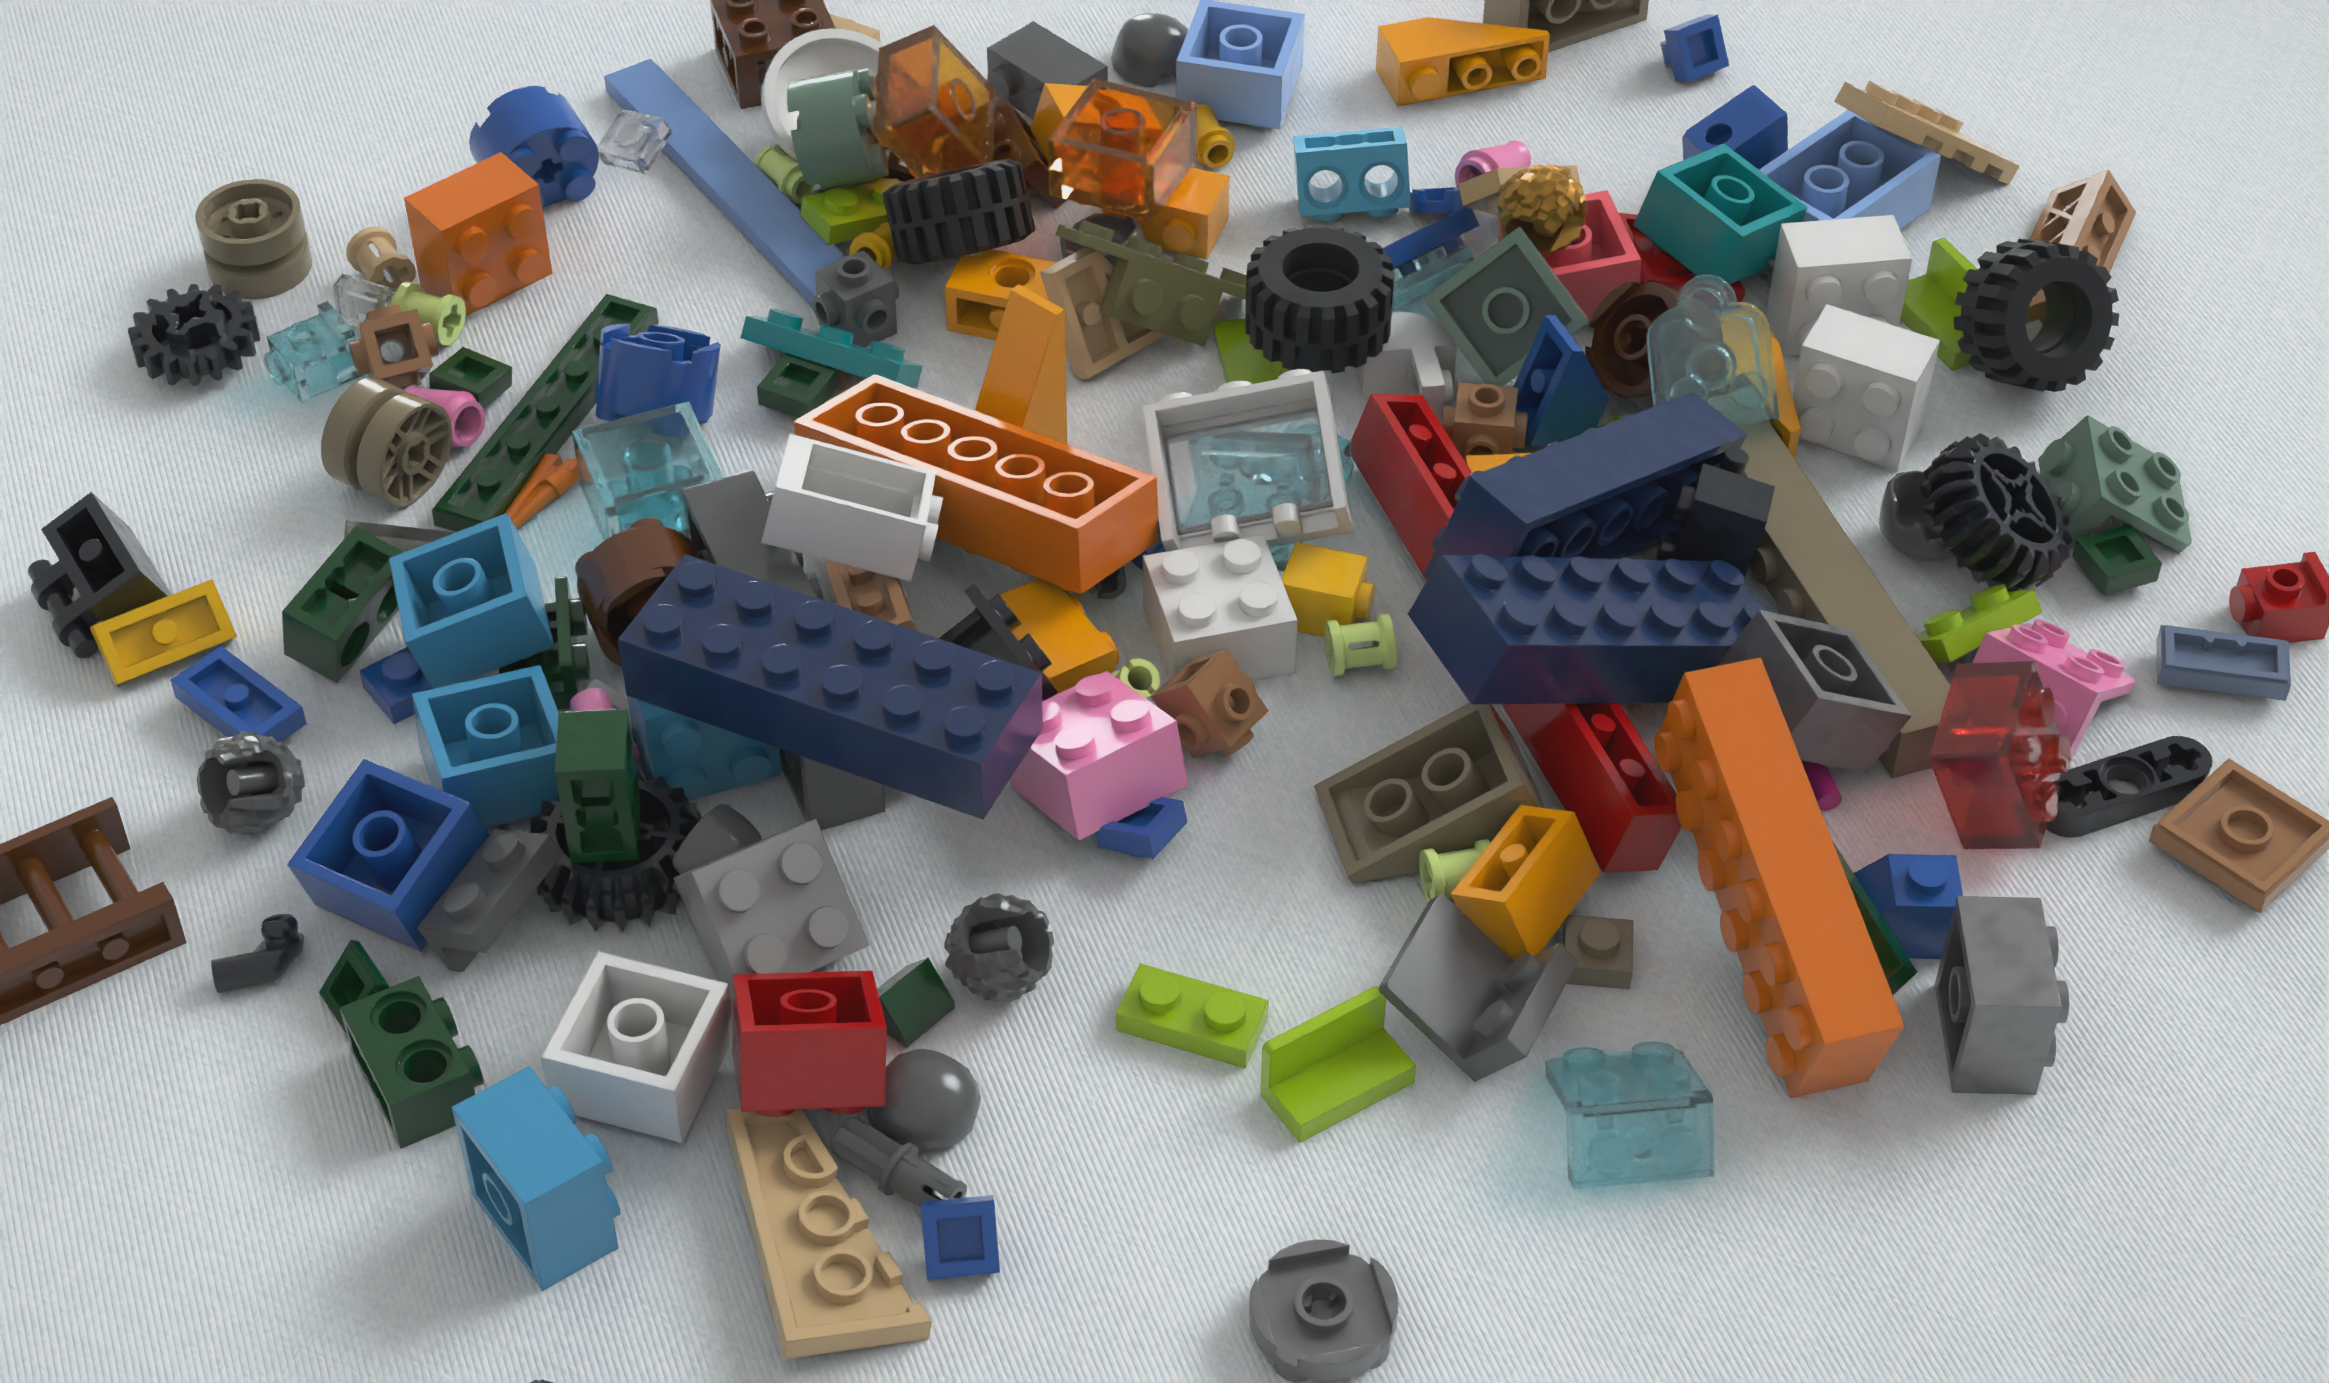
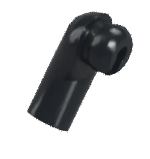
(267, 962)

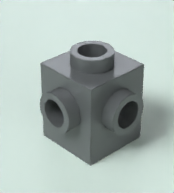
(857, 298)

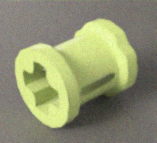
(444, 313)
(1381, 652)
(1444, 871)

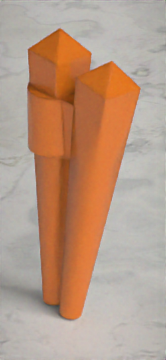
(544, 485)

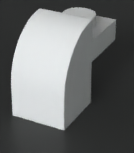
(1414, 361)

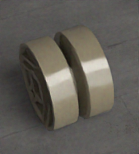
(254, 238)
(386, 441)

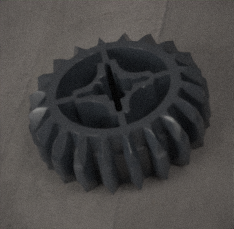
(1996, 513)
(621, 888)

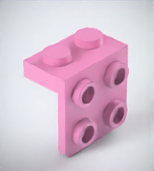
(2074, 676)

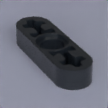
(2139, 765)

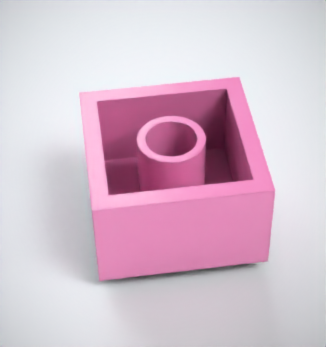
(1100, 756)

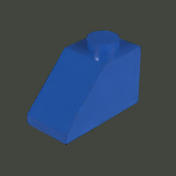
(1558, 387)
(1914, 898)

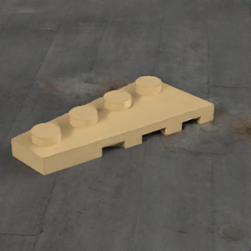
(1924, 127)
(814, 1244)

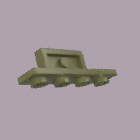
(1155, 292)

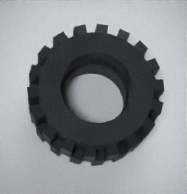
(959, 212)
(1319, 299)
(2074, 323)

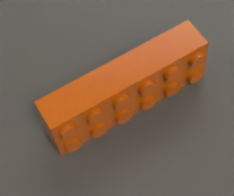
(1001, 486)
(1776, 880)

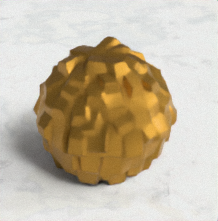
(1545, 205)

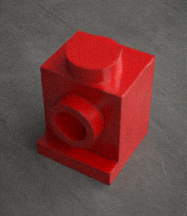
(2283, 600)

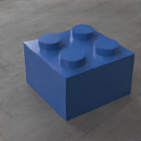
(387, 851)

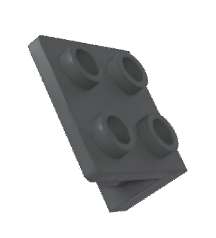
(1470, 993)

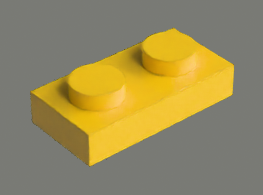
(163, 632)

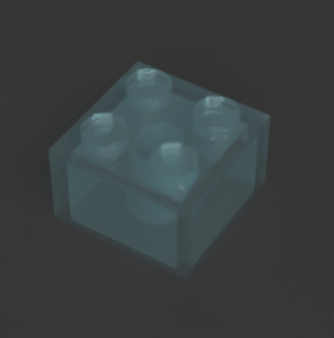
(641, 465)

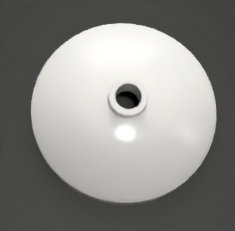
(807, 57)

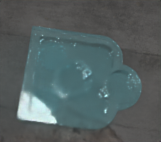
(1716, 351)

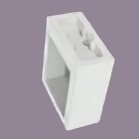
(853, 508)

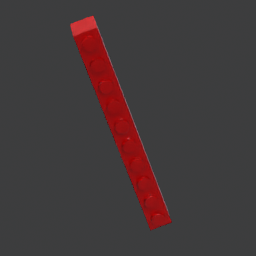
(1582, 748)

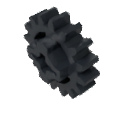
(194, 334)

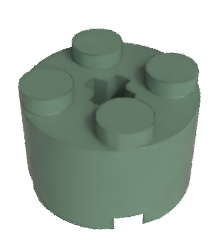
(836, 129)

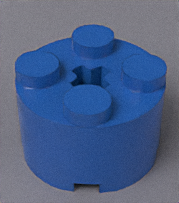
(542, 139)
(655, 371)

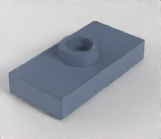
(2223, 662)

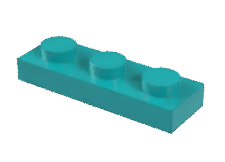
(830, 347)

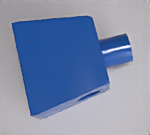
(1746, 124)

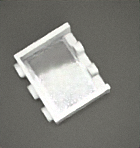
(1248, 463)

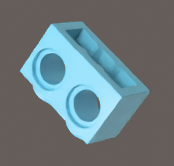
(1351, 157)

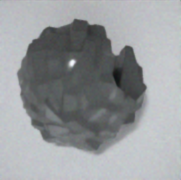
(249, 783)
(1000, 947)

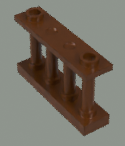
(92, 946)

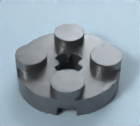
(1314, 1347)

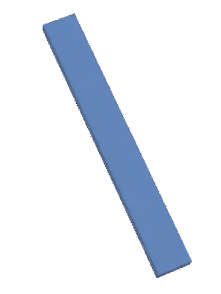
(726, 176)

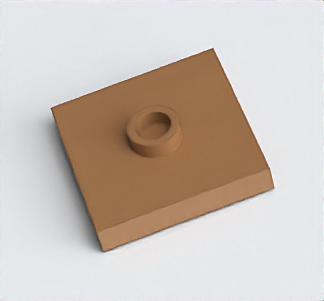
(2243, 835)

